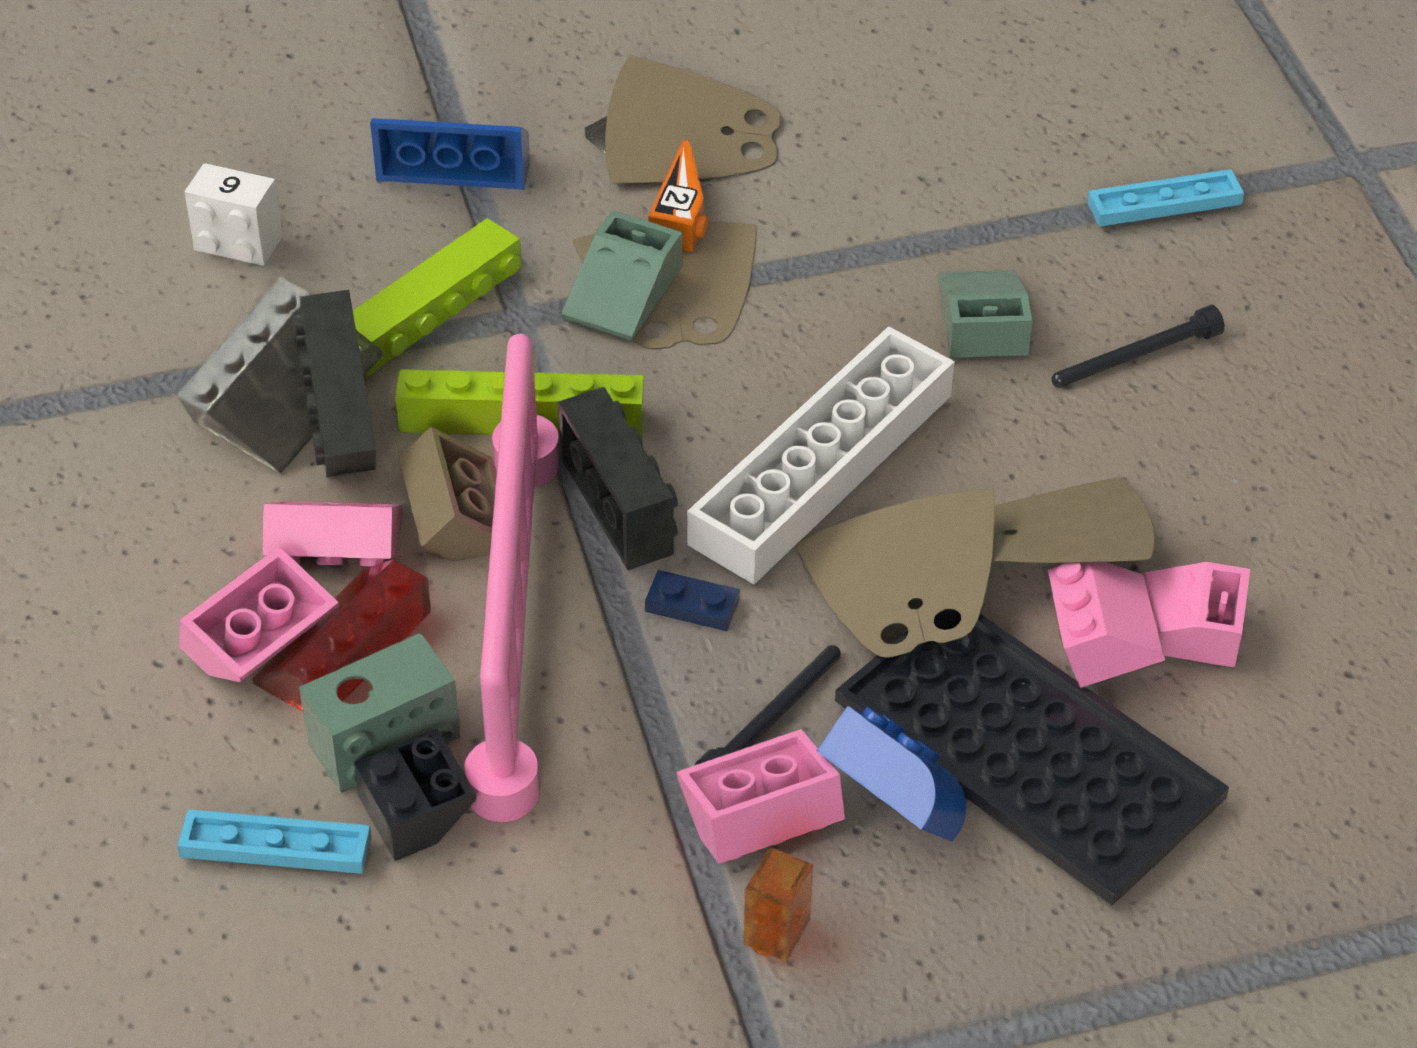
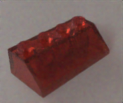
(372, 614)

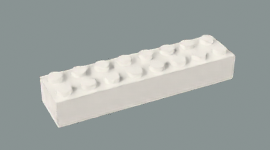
(819, 455)

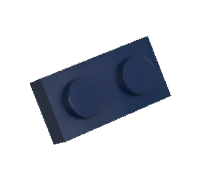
(692, 600)

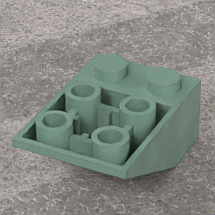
(624, 275)
(985, 313)

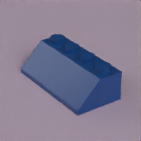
(450, 153)

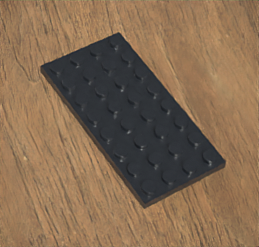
(1041, 752)

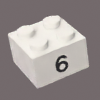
(233, 214)

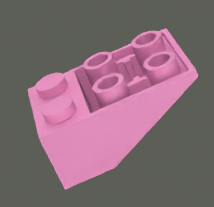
(1200, 610)

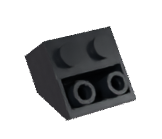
(413, 793)

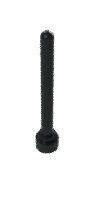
(1205, 323)
(778, 705)

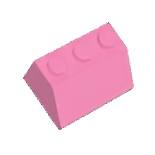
(332, 531)
(254, 617)
(1104, 620)
(762, 795)

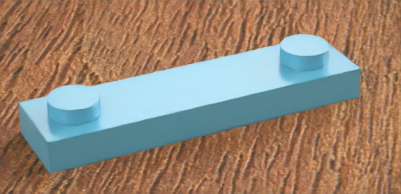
(1165, 197)
(274, 841)

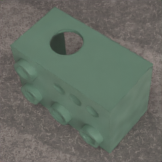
(406, 699)

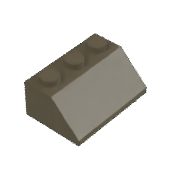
(450, 495)

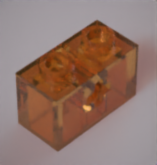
(777, 904)

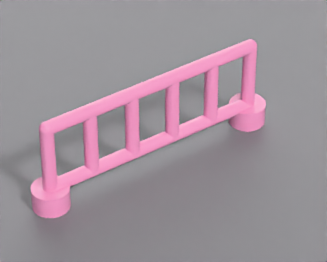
(524, 458)

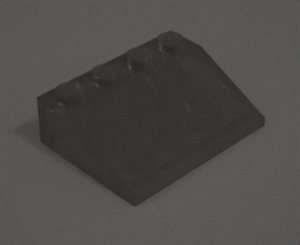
(254, 382)

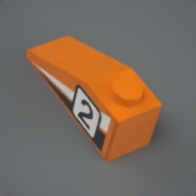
(681, 200)

